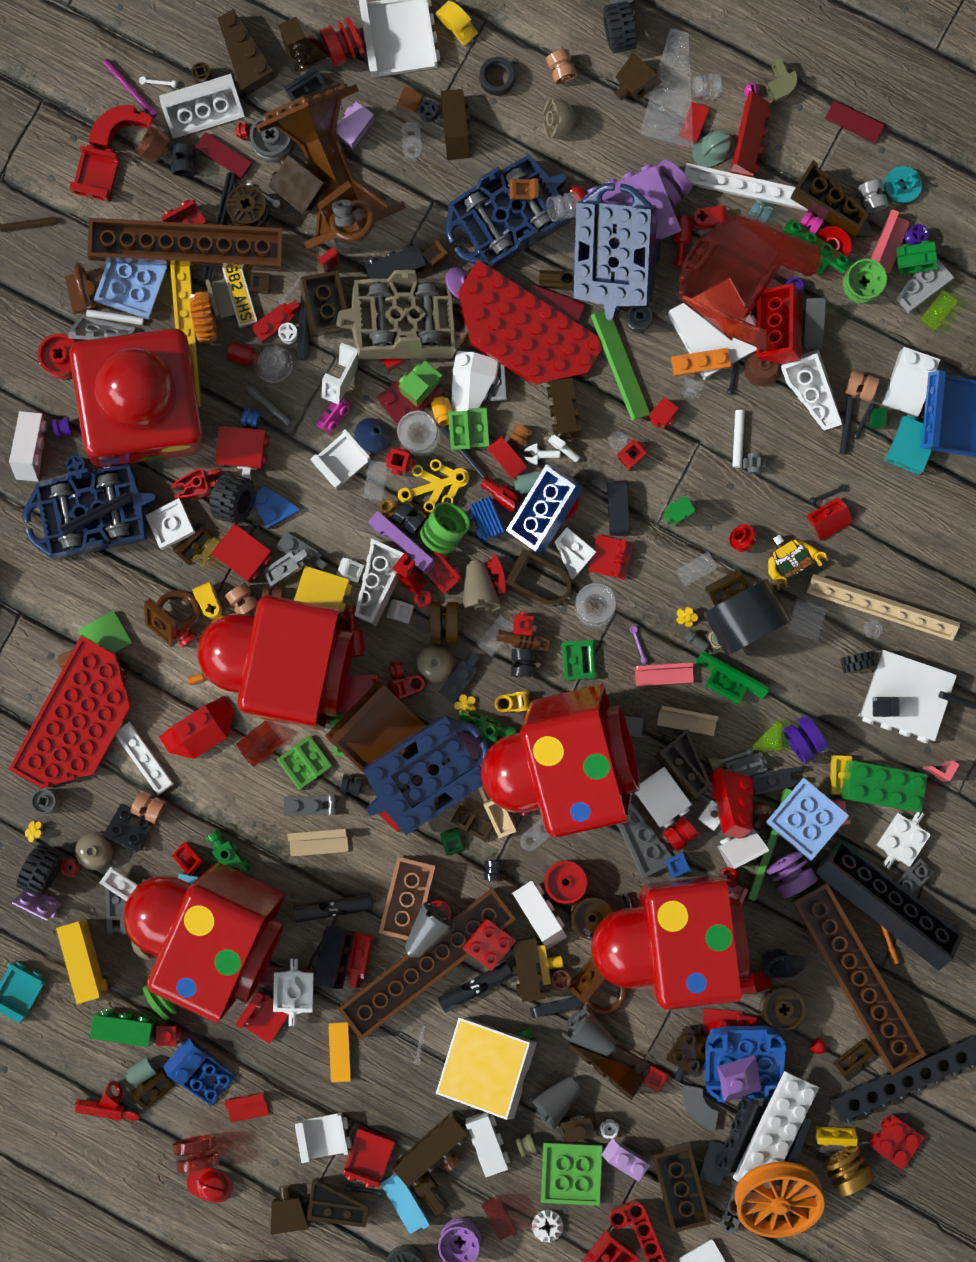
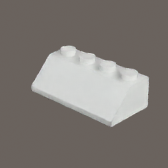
(201, 106)

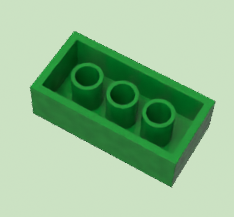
(883, 786)

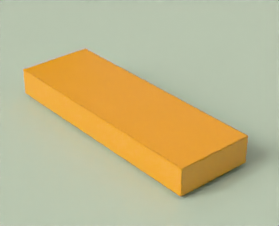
(339, 1052)

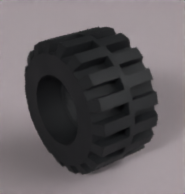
(620, 27)
(232, 498)
(39, 870)

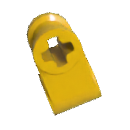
(207, 597)
(515, 702)

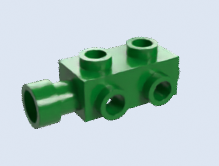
(488, 730)
(233, 859)

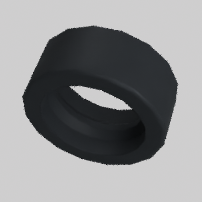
(493, 62)

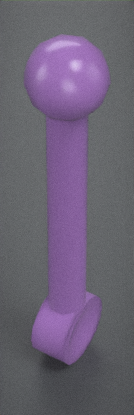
(633, 630)

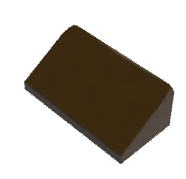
(192, 545)
(726, 587)
(855, 1060)
(152, 1089)

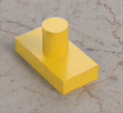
(547, 963)

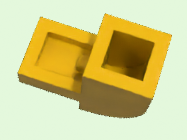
(458, 21)

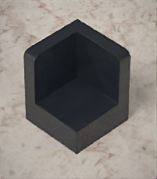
(885, 706)

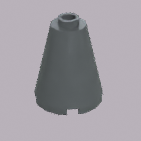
(428, 930)
(589, 1032)
(556, 1101)

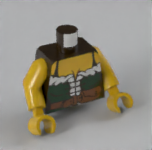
(791, 559)

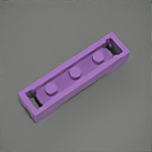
(386, 528)

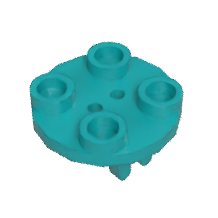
(894, 187)

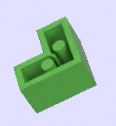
(419, 383)

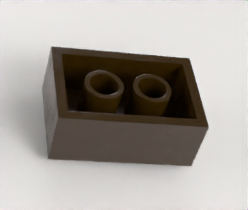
(322, 302)

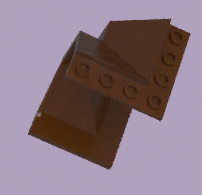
(312, 125)

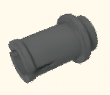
(694, 639)

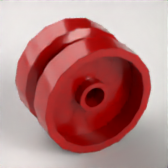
(49, 353)
(576, 885)

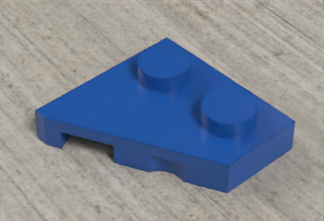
(273, 507)

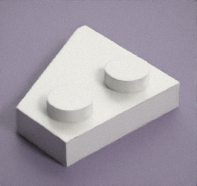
(574, 552)

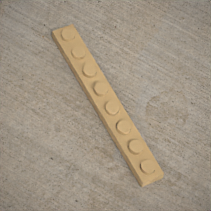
(883, 607)

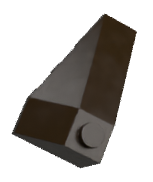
(620, 1074)

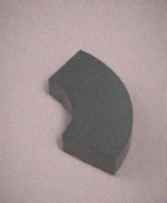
(697, 1107)

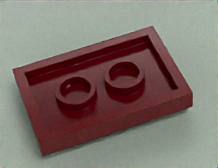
(398, 405)

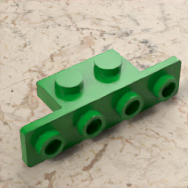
(828, 253)
(729, 681)

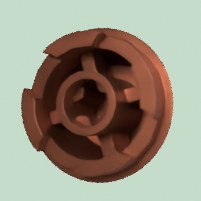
(153, 144)
(760, 371)

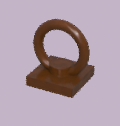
(346, 192)
(83, 288)
(162, 622)
(588, 982)

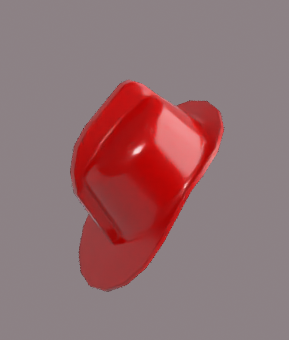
(209, 1185)

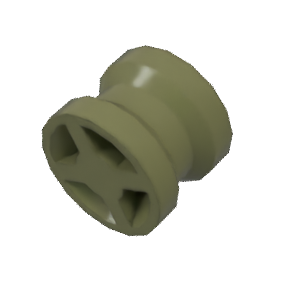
(526, 1145)

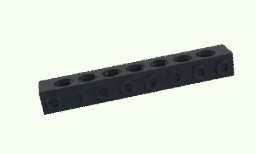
(877, 1084)

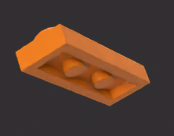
(700, 362)

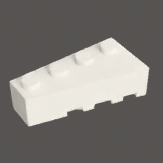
(377, 582)

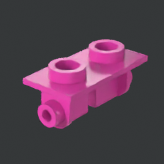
(330, 422)

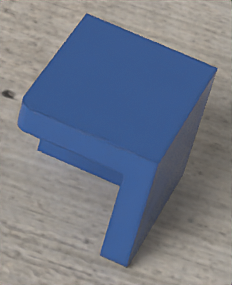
(677, 865)

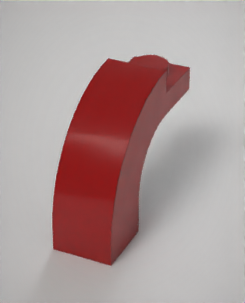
(113, 120)

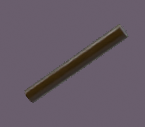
(28, 224)

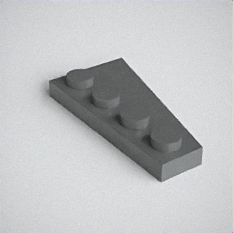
(643, 844)

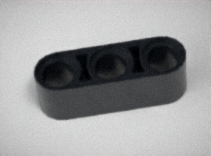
(618, 507)

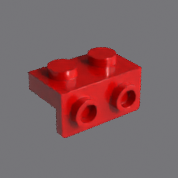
(186, 213)
(443, 574)

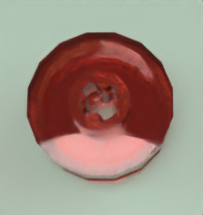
(196, 1153)

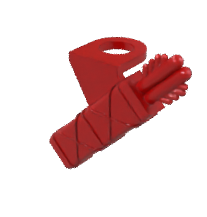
(107, 1107)

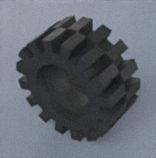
(858, 661)

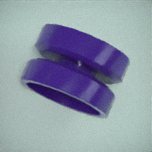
(805, 739)

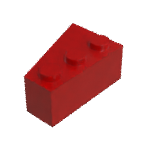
(734, 801)
(610, 1249)

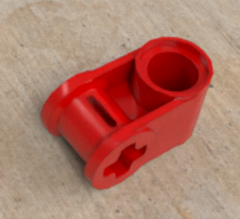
(711, 217)
(405, 687)

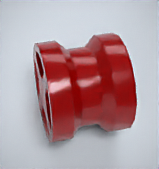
(185, 636)

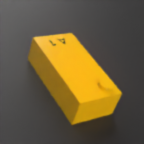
(81, 961)

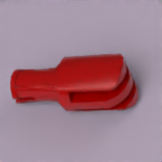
(502, 494)

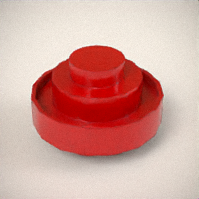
(742, 538)

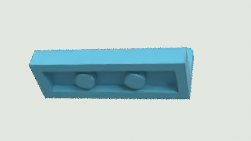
(405, 1204)

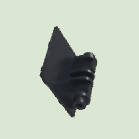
(128, 829)

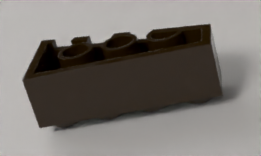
(301, 44)
(828, 200)

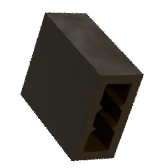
(298, 183)

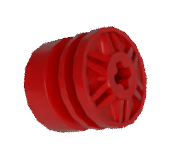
(342, 41)

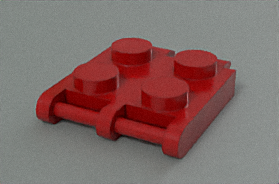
(356, 688)

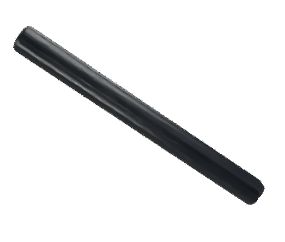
(222, 216)

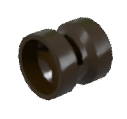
(204, 75)

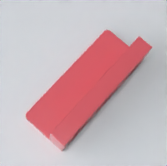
(889, 240)
(664, 674)

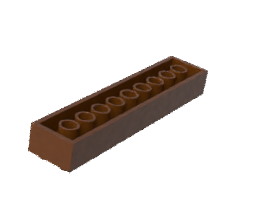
(184, 244)
(413, 976)
(858, 978)

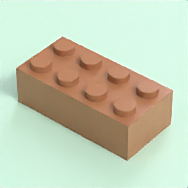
(406, 895)

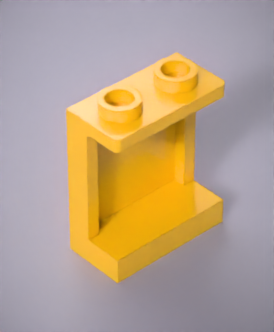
(323, 589)

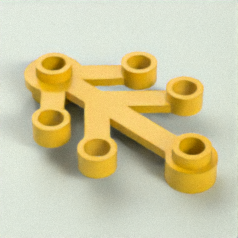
(436, 484)

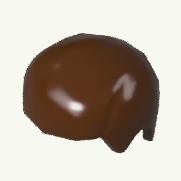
(761, 814)

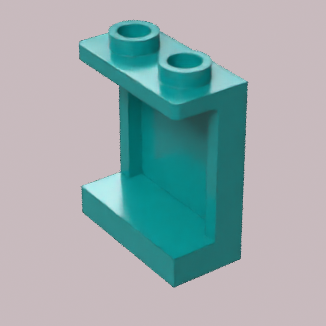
(907, 445)
(19, 991)

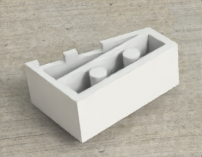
(28, 446)
(540, 914)
(487, 1143)

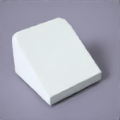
(350, 570)
(400, 611)

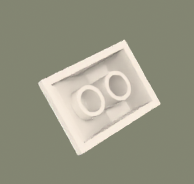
(909, 381)
(740, 851)

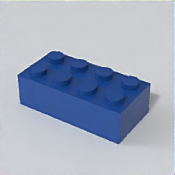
(545, 508)

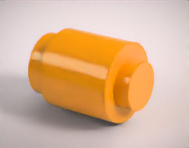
(440, 410)

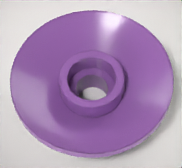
(455, 279)

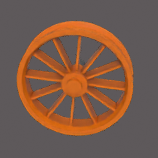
(779, 1199)

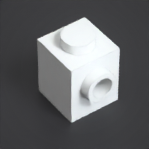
(709, 815)

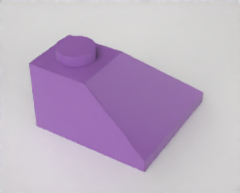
(739, 1078)

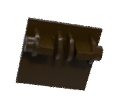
(688, 1051)

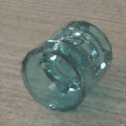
(756, 210)

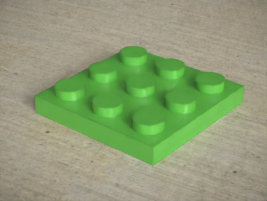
(571, 1173)

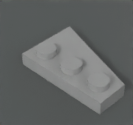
(923, 286)
(93, 328)

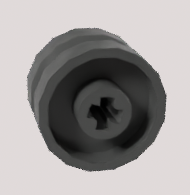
(267, 148)

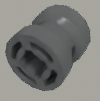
(343, 213)

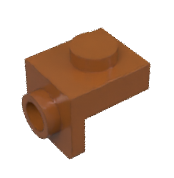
(524, 189)

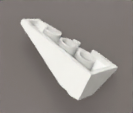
(472, 379)
(812, 386)

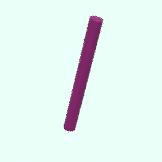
(127, 85)

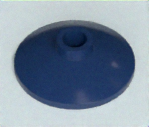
(368, 439)

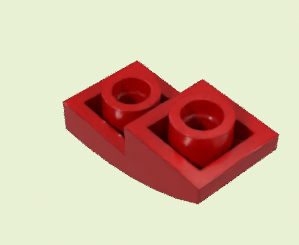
(506, 457)
(496, 570)

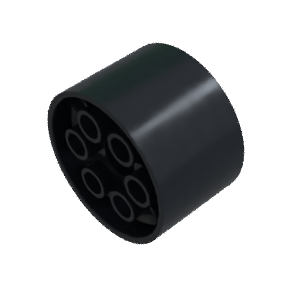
(747, 617)

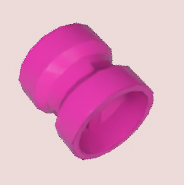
(811, 222)

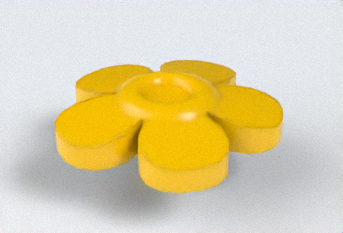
(686, 616)
(465, 703)
(34, 831)

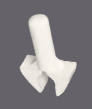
(560, 444)
(540, 454)

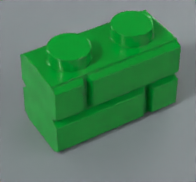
(917, 257)
(678, 511)

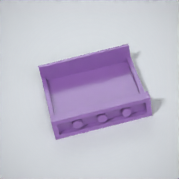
(650, 185)

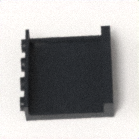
(742, 1130)

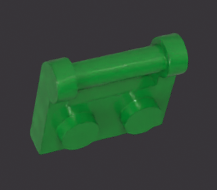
(573, 660)

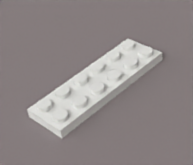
(778, 1124)

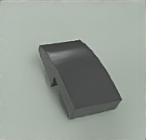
(915, 876)

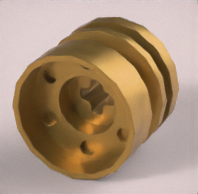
(849, 1172)

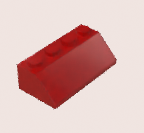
(750, 135)
(781, 316)

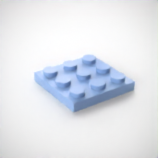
(131, 287)
(807, 819)

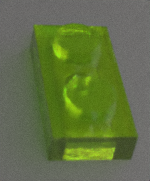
(938, 310)

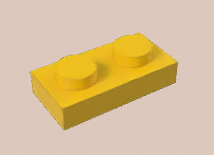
(837, 773)
(836, 1136)

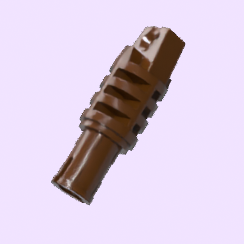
(524, 641)

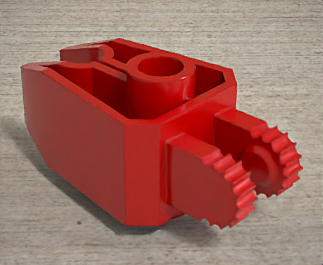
(196, 484)

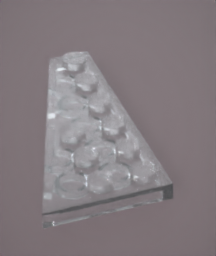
(670, 103)

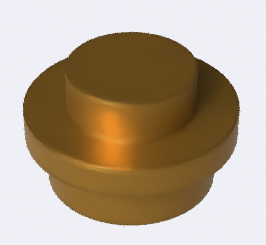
(388, 508)

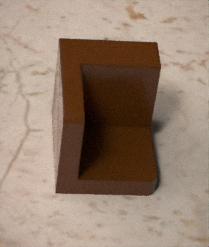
(435, 255)

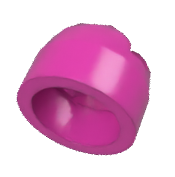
(748, 88)

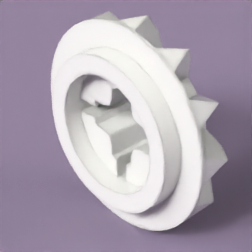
(552, 1218)

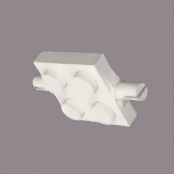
(903, 840)
(293, 992)

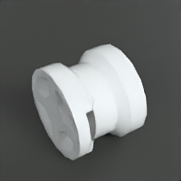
(288, 329)

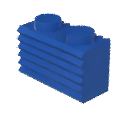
(486, 519)

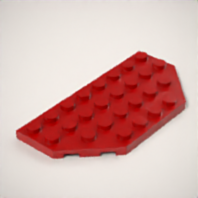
(523, 329)
(75, 719)

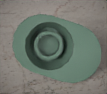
(713, 148)

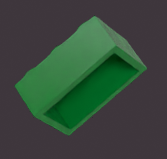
(124, 1028)

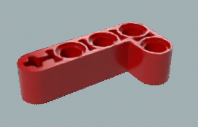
(636, 1221)

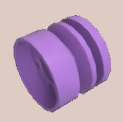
(792, 875)
(449, 1246)

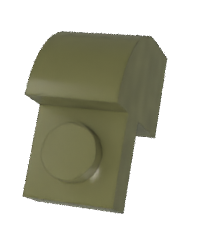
(784, 85)

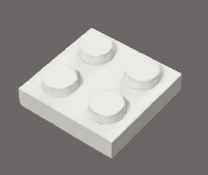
(170, 524)

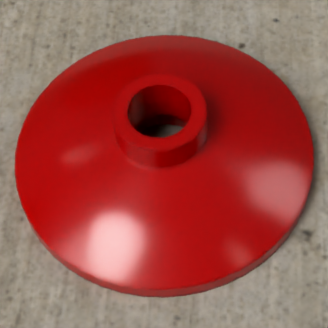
(839, 235)

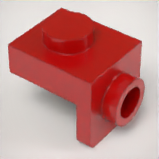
(523, 624)

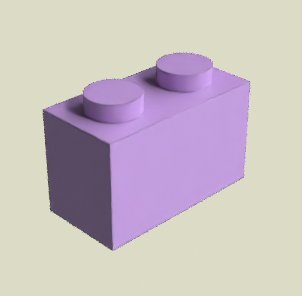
(354, 125)
(625, 1160)

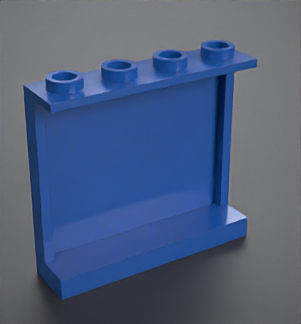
(950, 415)

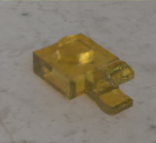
(208, 547)

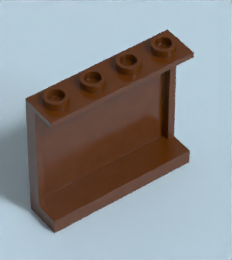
(374, 727)

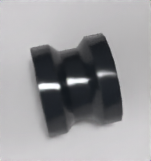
(428, 106)

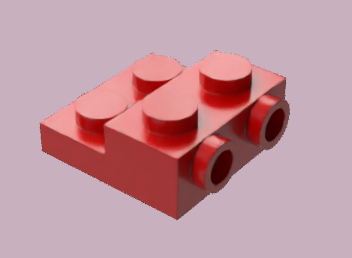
(896, 1141)

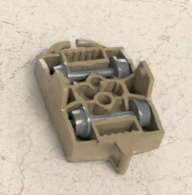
(413, 337)

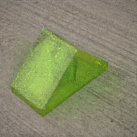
(770, 740)

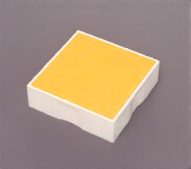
(486, 1068)

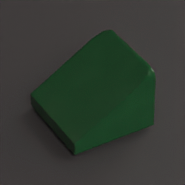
(878, 418)
(452, 841)

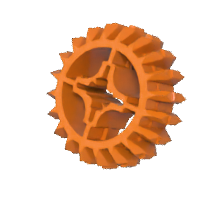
(203, 317)

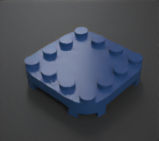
(739, 1042)

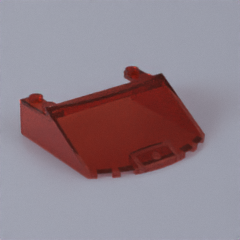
(732, 270)

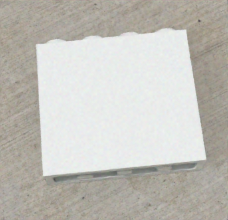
(399, 36)
(702, 336)
(917, 691)

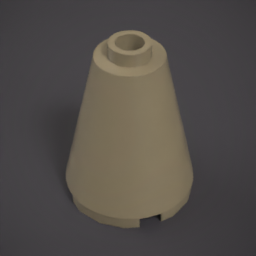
(479, 590)

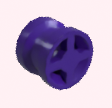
(920, 232)
(62, 427)

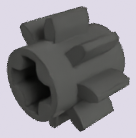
(754, 463)

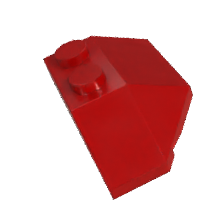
(199, 730)

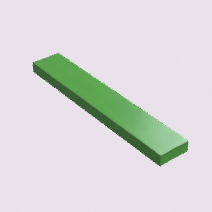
(620, 366)
(765, 858)

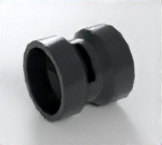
(351, 785)
(493, 870)

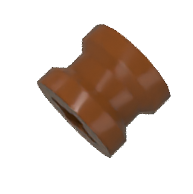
(520, 434)

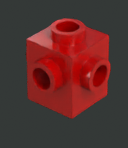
(393, 459)

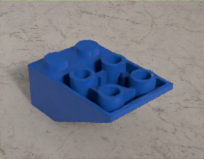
(198, 1071)

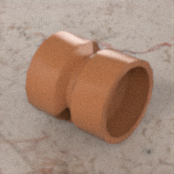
(562, 67)
(868, 383)
(240, 594)
(147, 806)

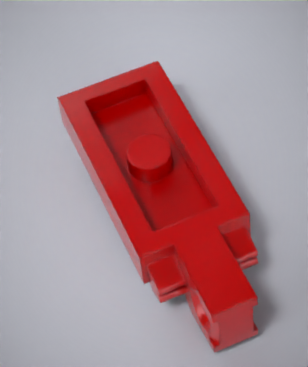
(270, 324)
(359, 959)

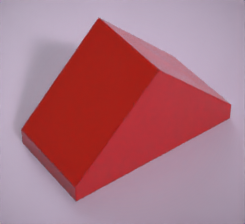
(188, 859)
(756, 983)

